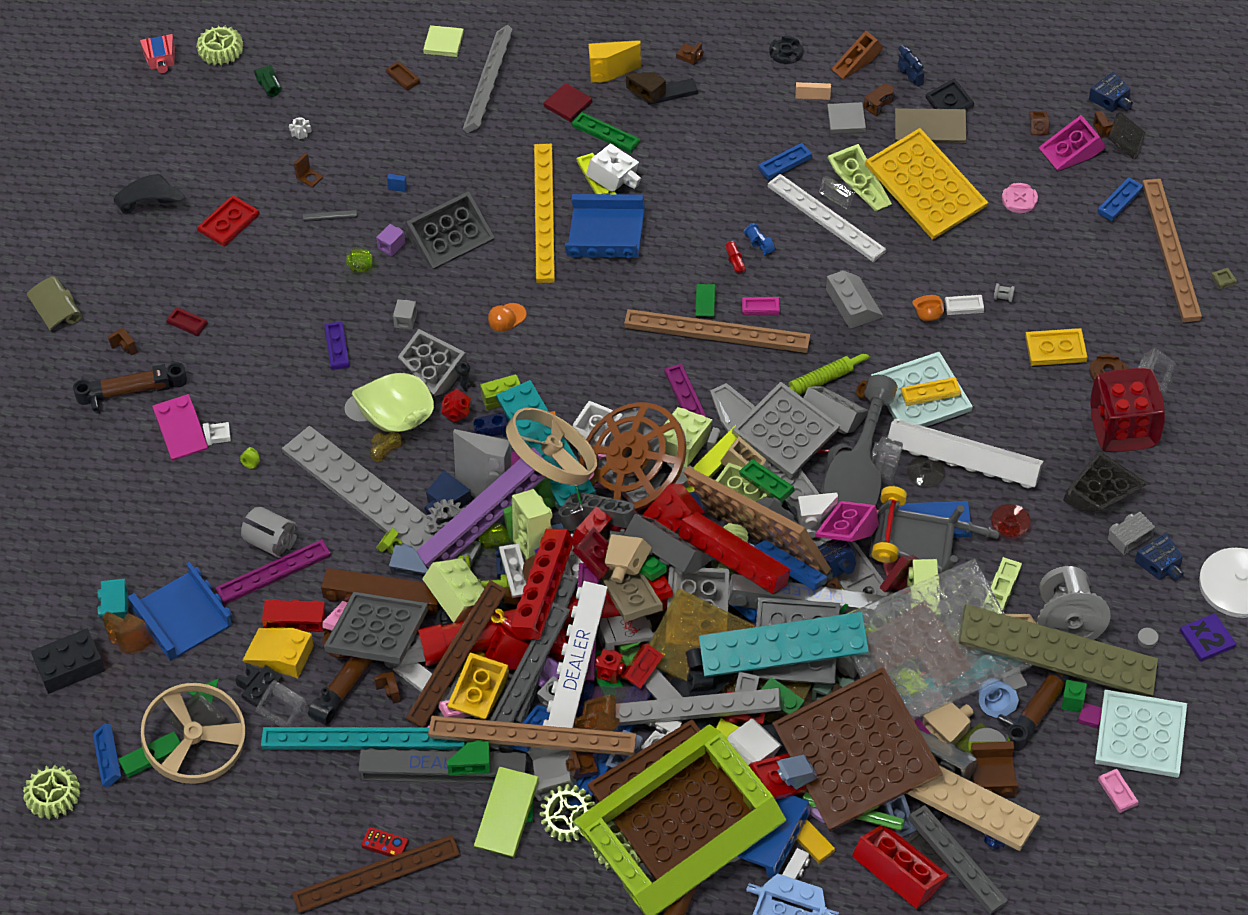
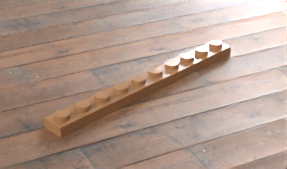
(1171, 251)
(717, 331)
(533, 735)

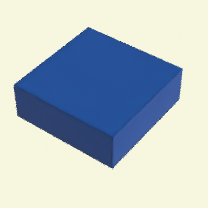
(397, 182)

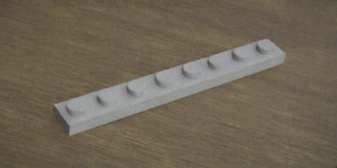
(487, 79)
(698, 707)

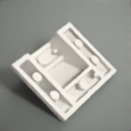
(513, 565)

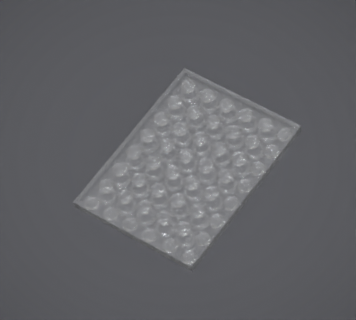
(918, 636)

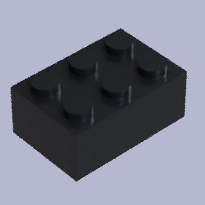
(67, 661)

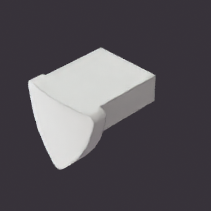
(216, 433)

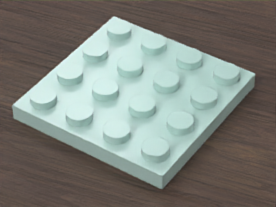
(922, 371)
(1141, 733)

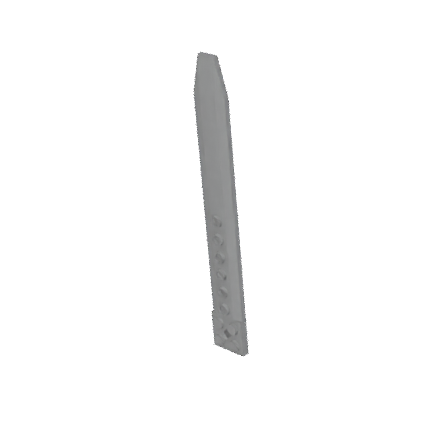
(731, 410)

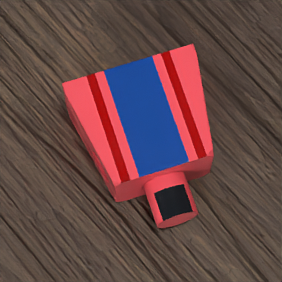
(159, 52)

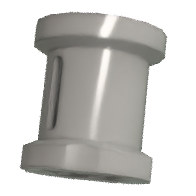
(998, 289)

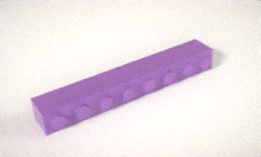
(479, 513)

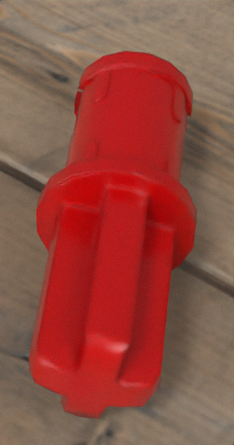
(735, 257)

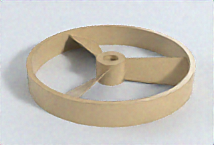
(572, 471)
(194, 732)

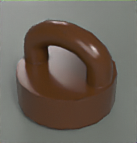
(861, 389)

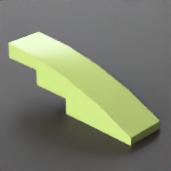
(1005, 580)

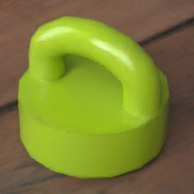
(250, 458)

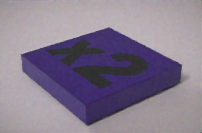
(1207, 637)

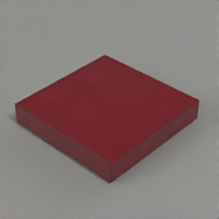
(567, 102)
(592, 552)
(898, 573)

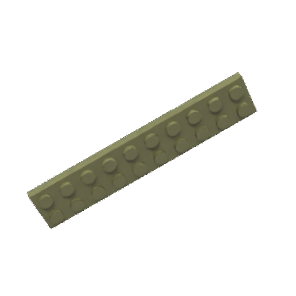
(1057, 651)

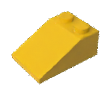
(613, 59)
(280, 649)
(479, 686)

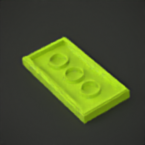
(506, 812)

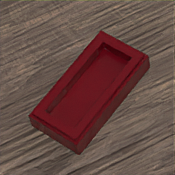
(187, 321)

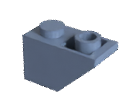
(796, 771)

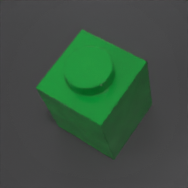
(1073, 696)

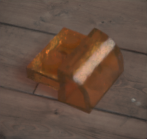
(127, 632)
(598, 714)

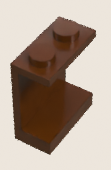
(995, 767)

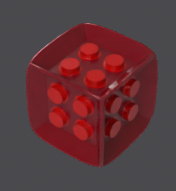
(1127, 409)

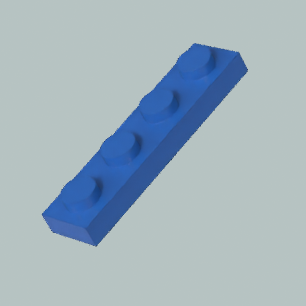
(799, 570)

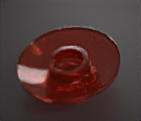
(1011, 514)

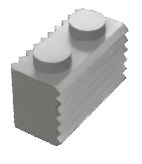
(1131, 533)

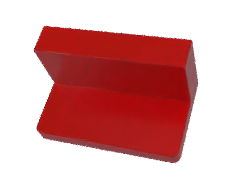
(642, 665)

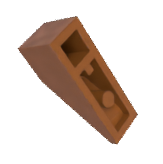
(858, 55)

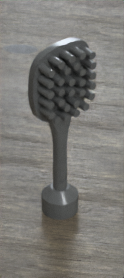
(853, 472)

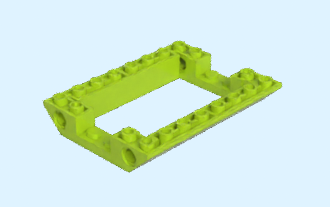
(657, 896)

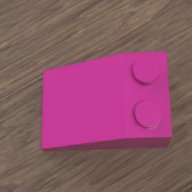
(1072, 144)
(180, 427)
(849, 522)

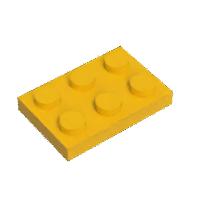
(1056, 347)

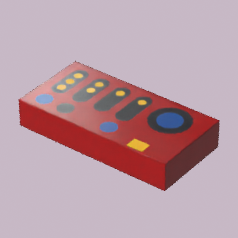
(384, 842)

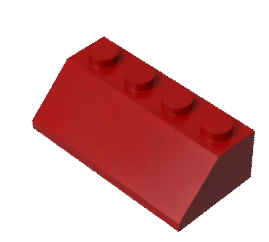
(899, 865)

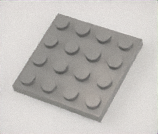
(786, 429)

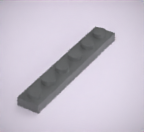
(957, 859)

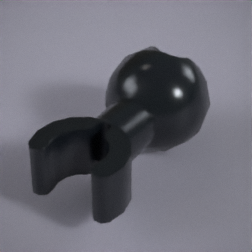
(463, 369)

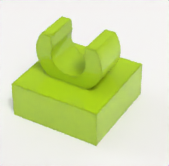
(388, 541)

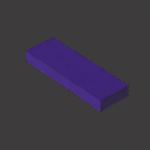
(336, 345)

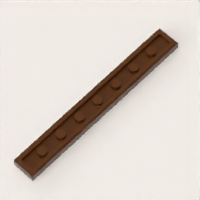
(456, 654)
(375, 873)

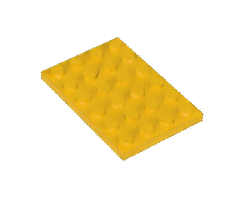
(926, 183)

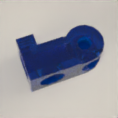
(491, 425)

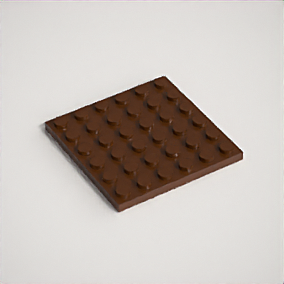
(859, 748)
(680, 812)

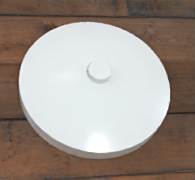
(1225, 581)

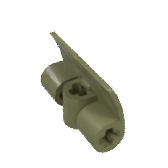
(53, 302)

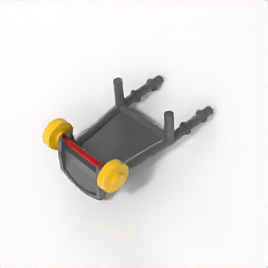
(917, 533)

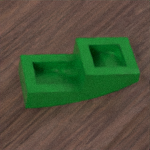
(705, 300)

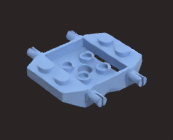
(791, 891)

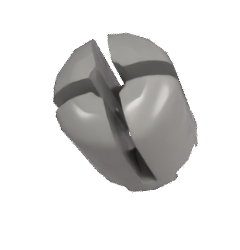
(281, 540)

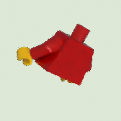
(505, 645)

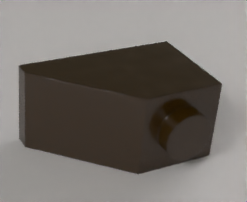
(646, 85)

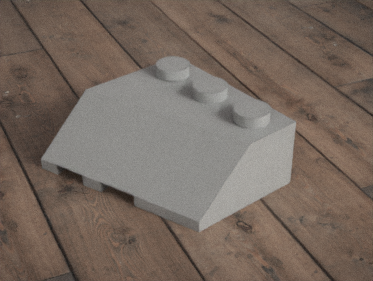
(432, 361)

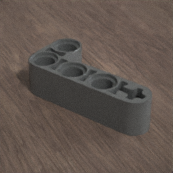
(619, 510)

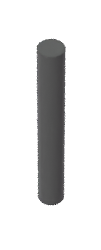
(329, 215)

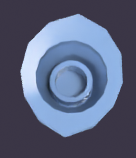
(998, 699)

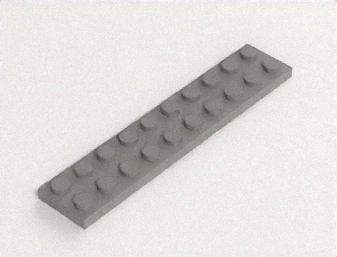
(358, 487)

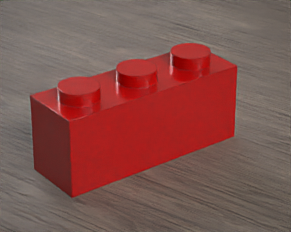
(295, 614)

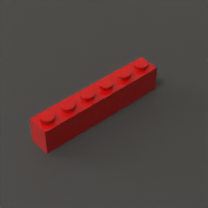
(734, 552)

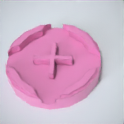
(1019, 198)

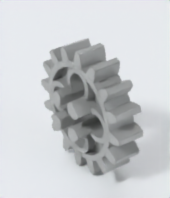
(437, 513)

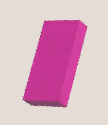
(760, 306)

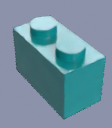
(113, 598)

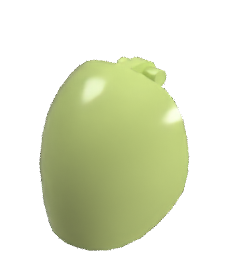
(395, 402)

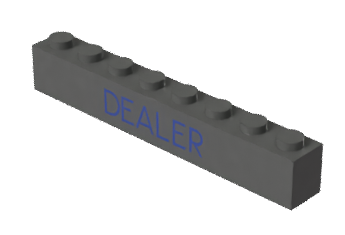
(745, 594)
(429, 766)

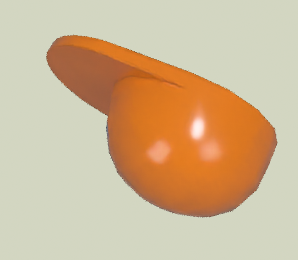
(928, 307)
(506, 317)

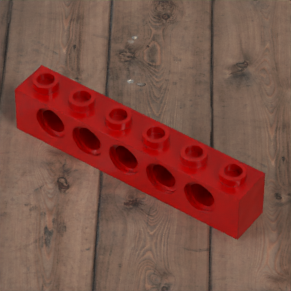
(542, 584)

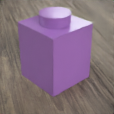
(390, 240)

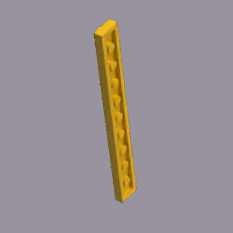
(544, 213)

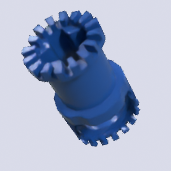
(759, 239)

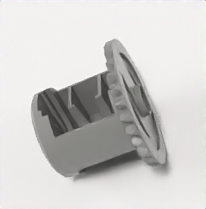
(1073, 606)

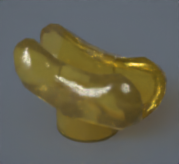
(383, 444)

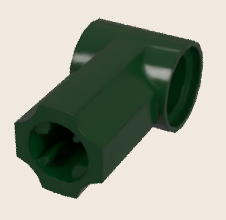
(267, 78)

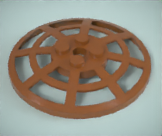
(640, 454)

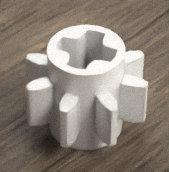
(300, 128)

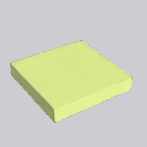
(443, 41)

